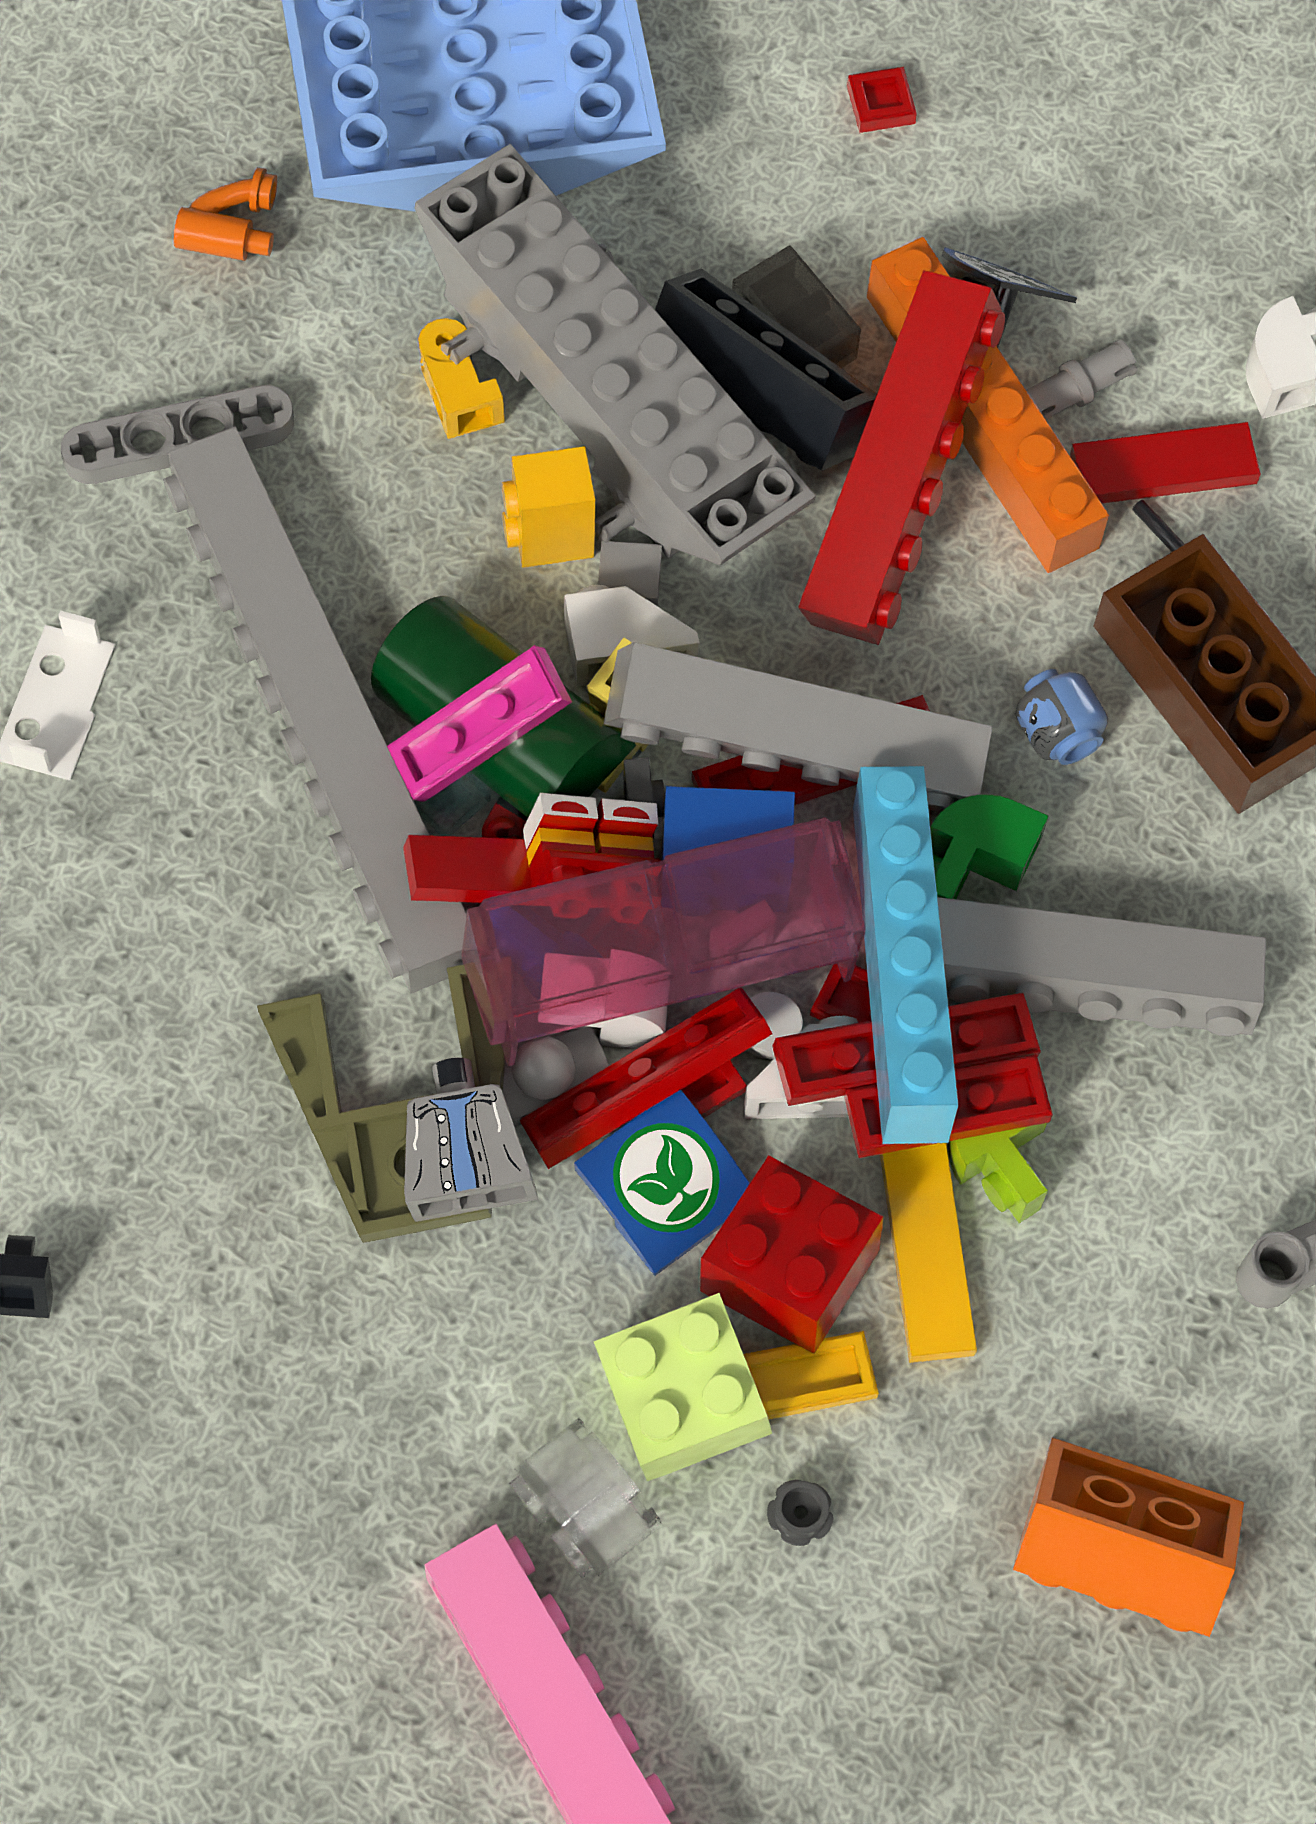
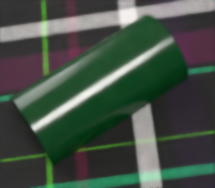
(446, 651)

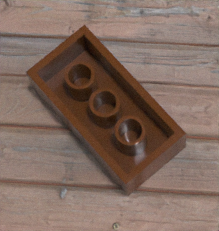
(1215, 670)

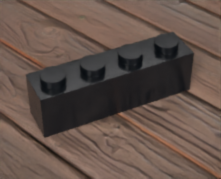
(768, 370)

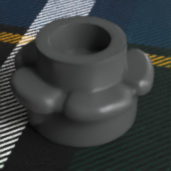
(810, 1497)

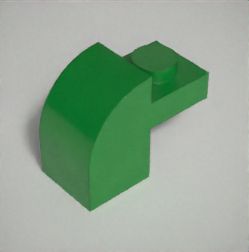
(984, 837)

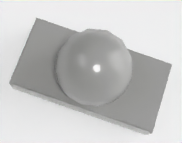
(549, 1068)

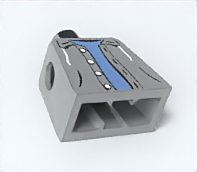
(462, 1148)

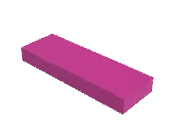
(479, 723)

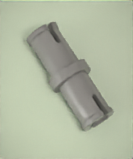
(1081, 380)

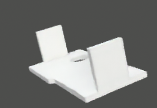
(58, 701)

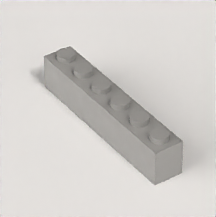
(789, 723)
(1103, 967)

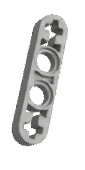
(175, 425)

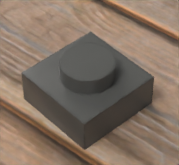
(640, 787)

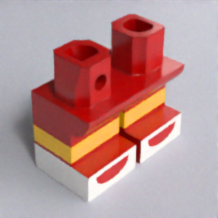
(576, 838)

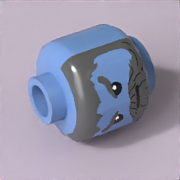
(1061, 716)

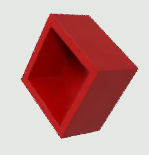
(791, 1254)

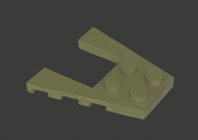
(369, 1144)

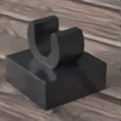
(24, 1280)

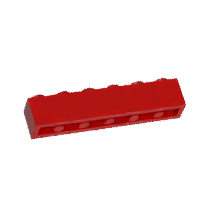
(902, 458)

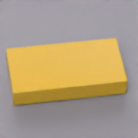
(801, 1382)

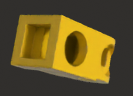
(455, 389)

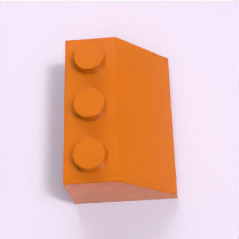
(1130, 1538)

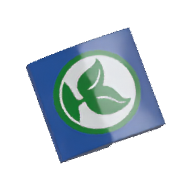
(664, 1181)

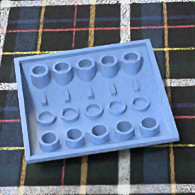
(429, 88)

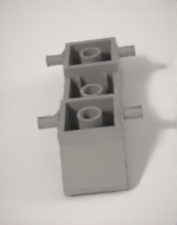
(613, 370)

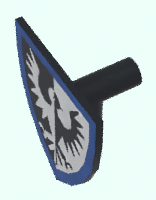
(1006, 281)

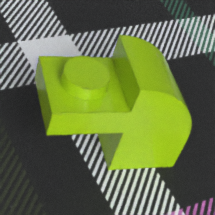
(1008, 1177)

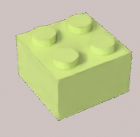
(683, 1387)

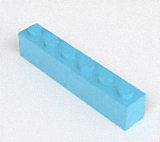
(904, 956)

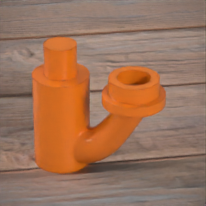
(222, 235)

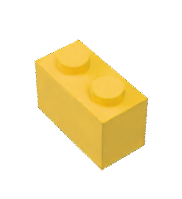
(550, 507)

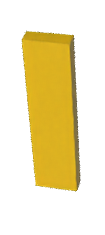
(928, 1254)

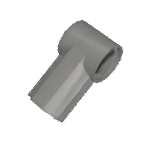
(1292, 1252)

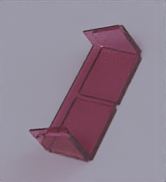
(662, 932)

